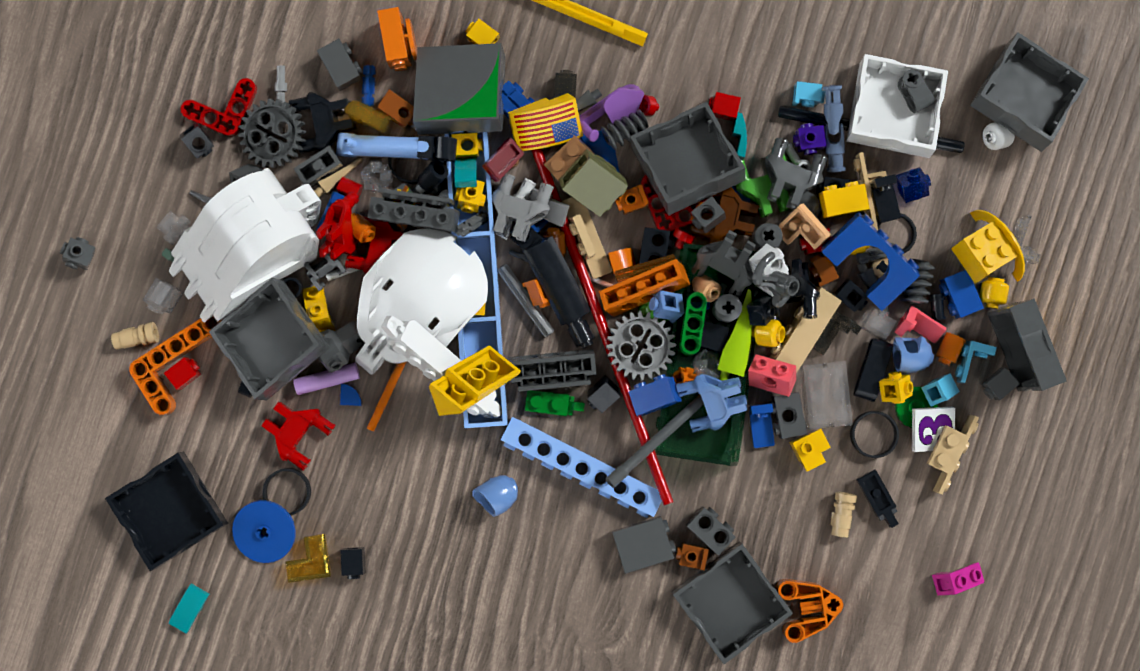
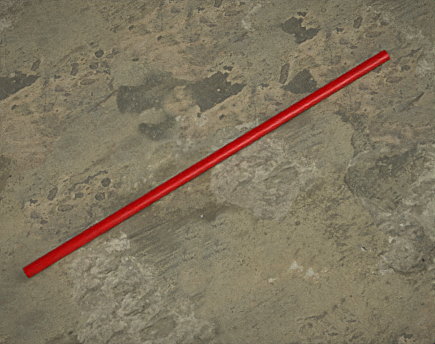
(604, 333)

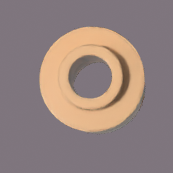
(707, 287)

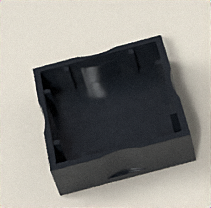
(166, 510)

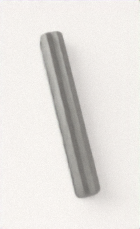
(525, 301)

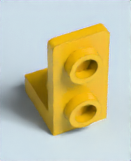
(317, 308)

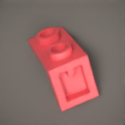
(920, 323)

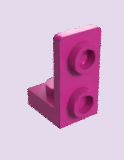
(959, 580)

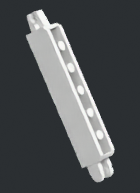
(431, 357)

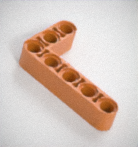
(170, 356)

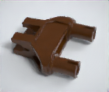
(732, 206)

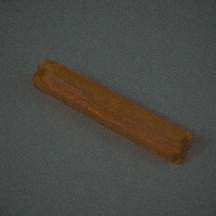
(629, 272)

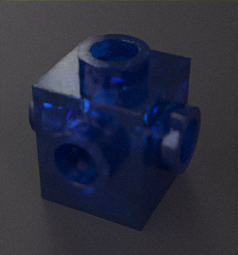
(913, 185)

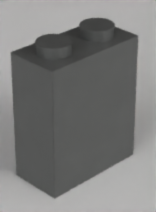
(644, 544)

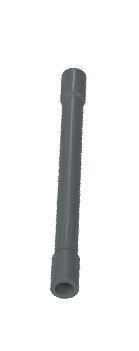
(623, 470)

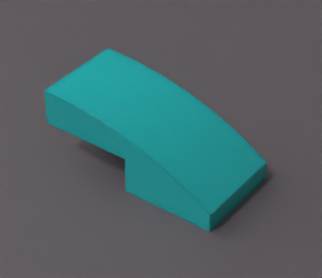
(739, 131)
(466, 172)
(188, 608)

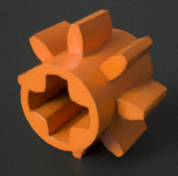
(684, 375)

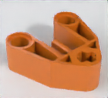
(809, 625)

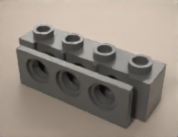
(413, 215)
(554, 364)

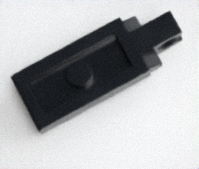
(878, 497)

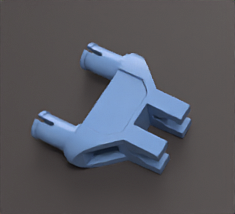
(716, 400)

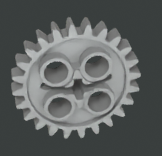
(623, 336)

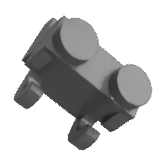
(321, 269)

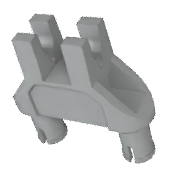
(519, 210)

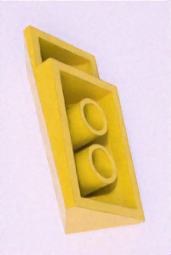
(471, 381)

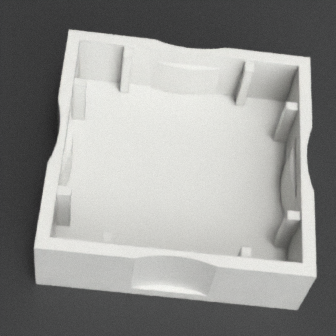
(882, 115)

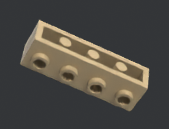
(804, 333)

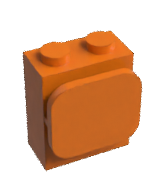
(397, 39)

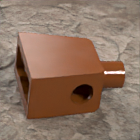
(392, 104)

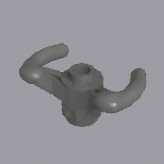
(779, 283)

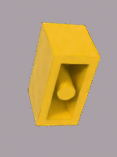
(843, 200)

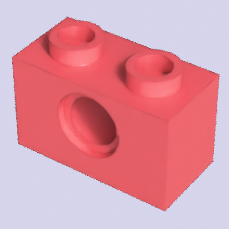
(772, 375)

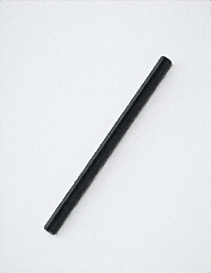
(819, 119)

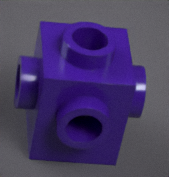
(814, 133)

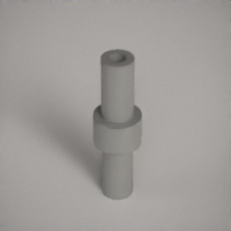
(280, 86)

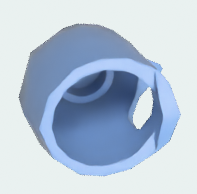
(911, 354)
(496, 494)

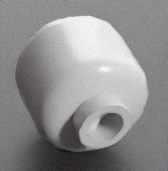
(997, 136)

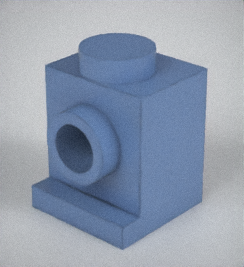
(667, 305)

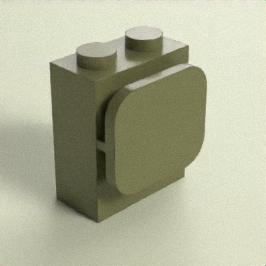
(593, 182)

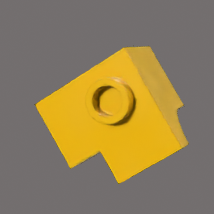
(809, 449)

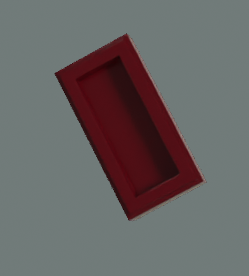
(503, 159)

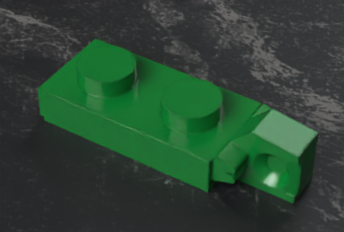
(552, 403)

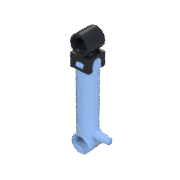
(421, 147)

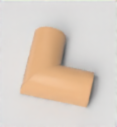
(805, 223)

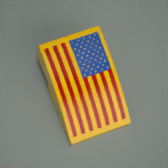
(545, 122)

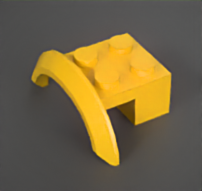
(989, 249)

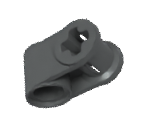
(916, 92)

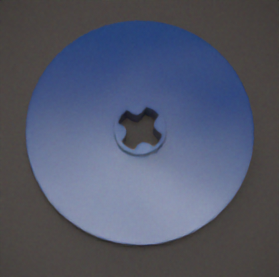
(248, 529)

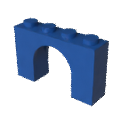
(861, 232)

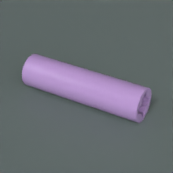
(326, 379)

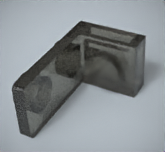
(836, 323)

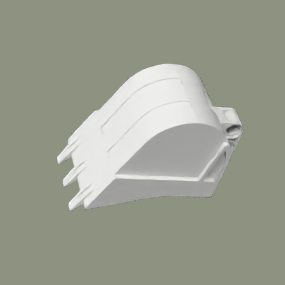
(245, 240)

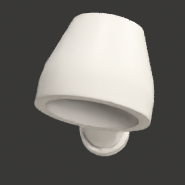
(795, 158)

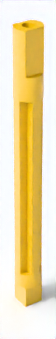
(597, 20)

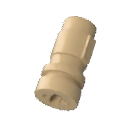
(135, 336)
(842, 516)

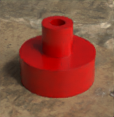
(649, 105)
(682, 237)

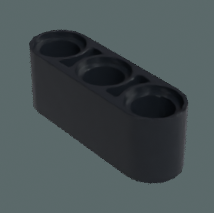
(873, 369)

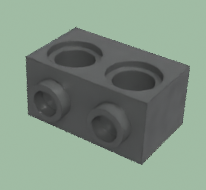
(707, 534)

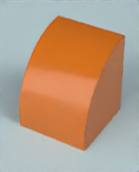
(621, 259)

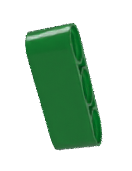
(693, 313)

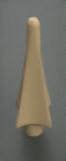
(329, 183)

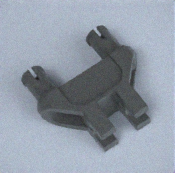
(790, 176)
(727, 261)

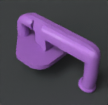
(615, 105)

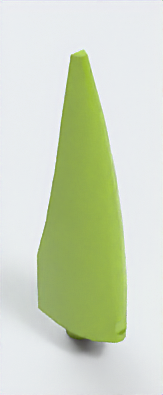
(736, 351)

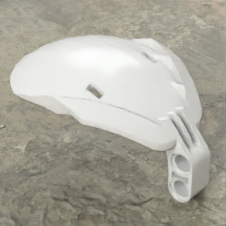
(429, 282)

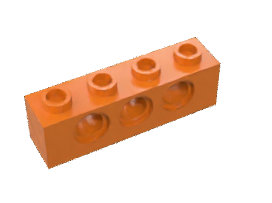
(643, 287)

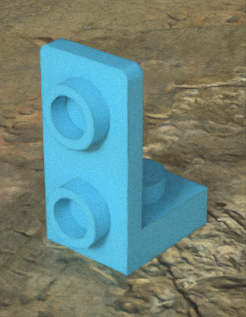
(981, 351)

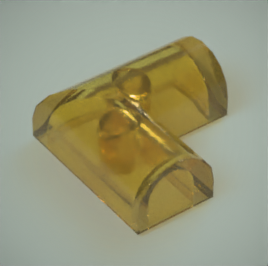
(367, 116)
(316, 563)

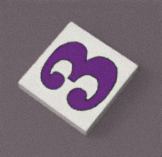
(928, 425)

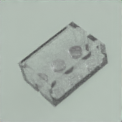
(826, 395)

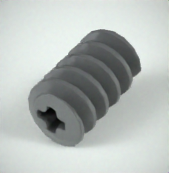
(624, 128)
(767, 231)
(917, 288)
(732, 302)

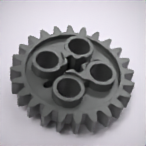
(280, 115)

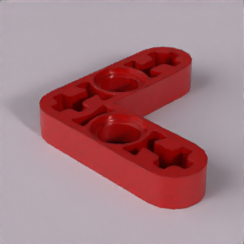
(229, 115)
(674, 218)

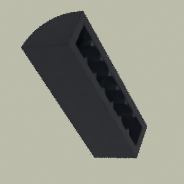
(556, 280)

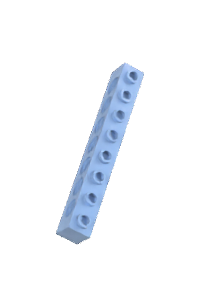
(511, 441)

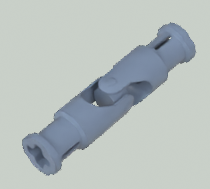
(833, 113)

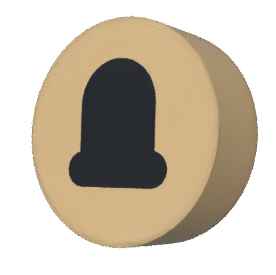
(880, 266)

